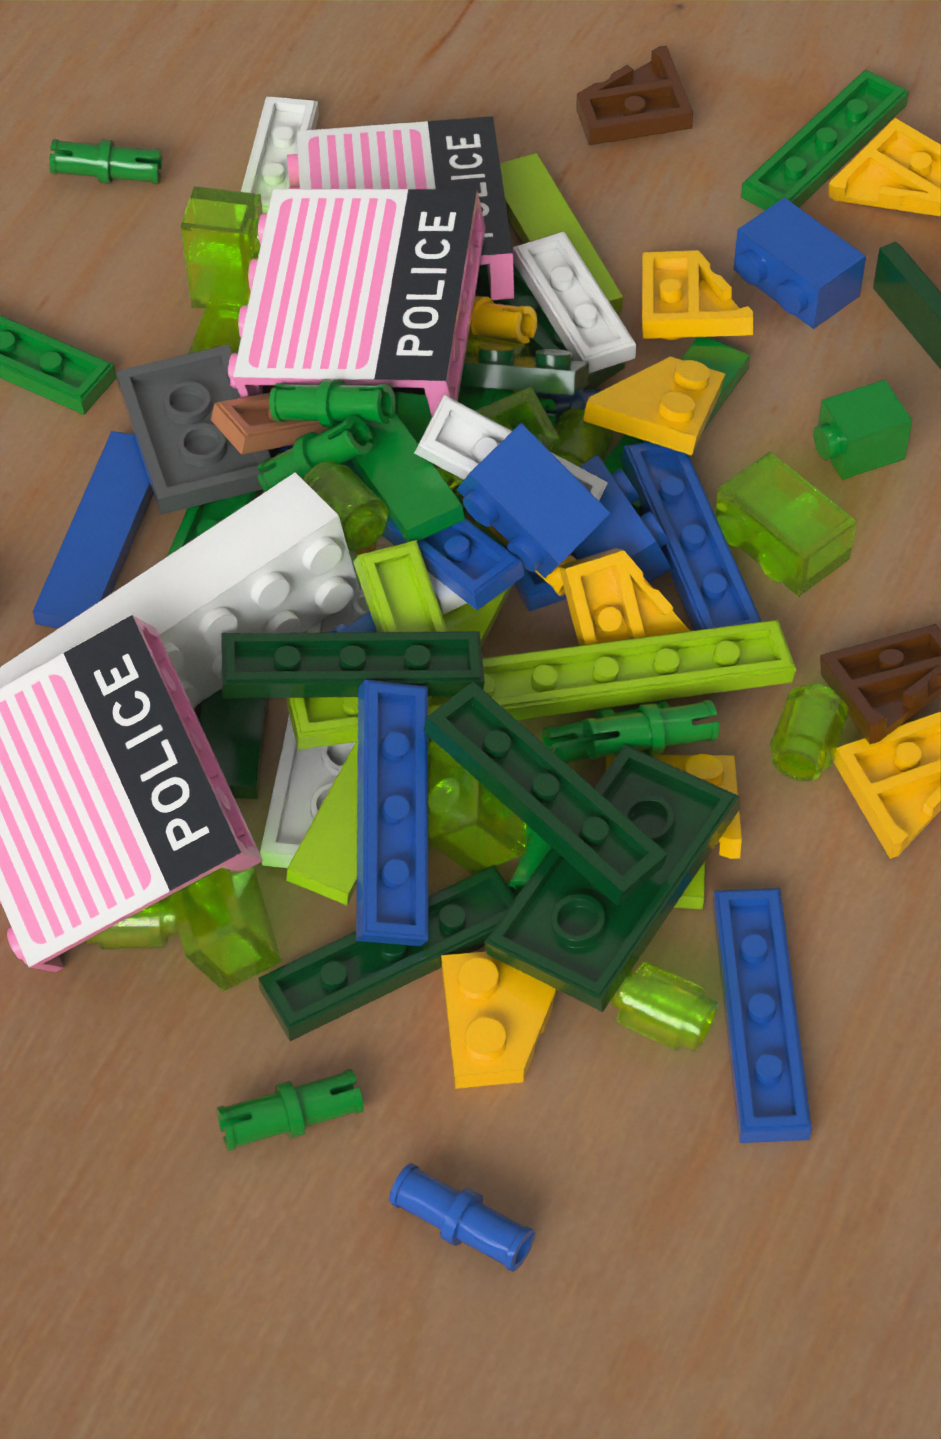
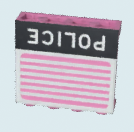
(416, 157)
(361, 290)
(106, 793)

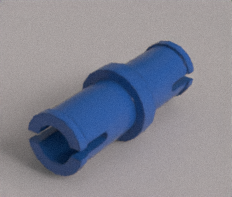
(462, 1217)

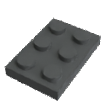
(172, 423)

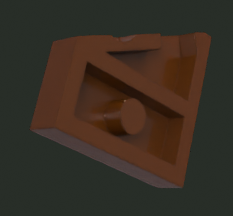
(635, 102)
(886, 679)

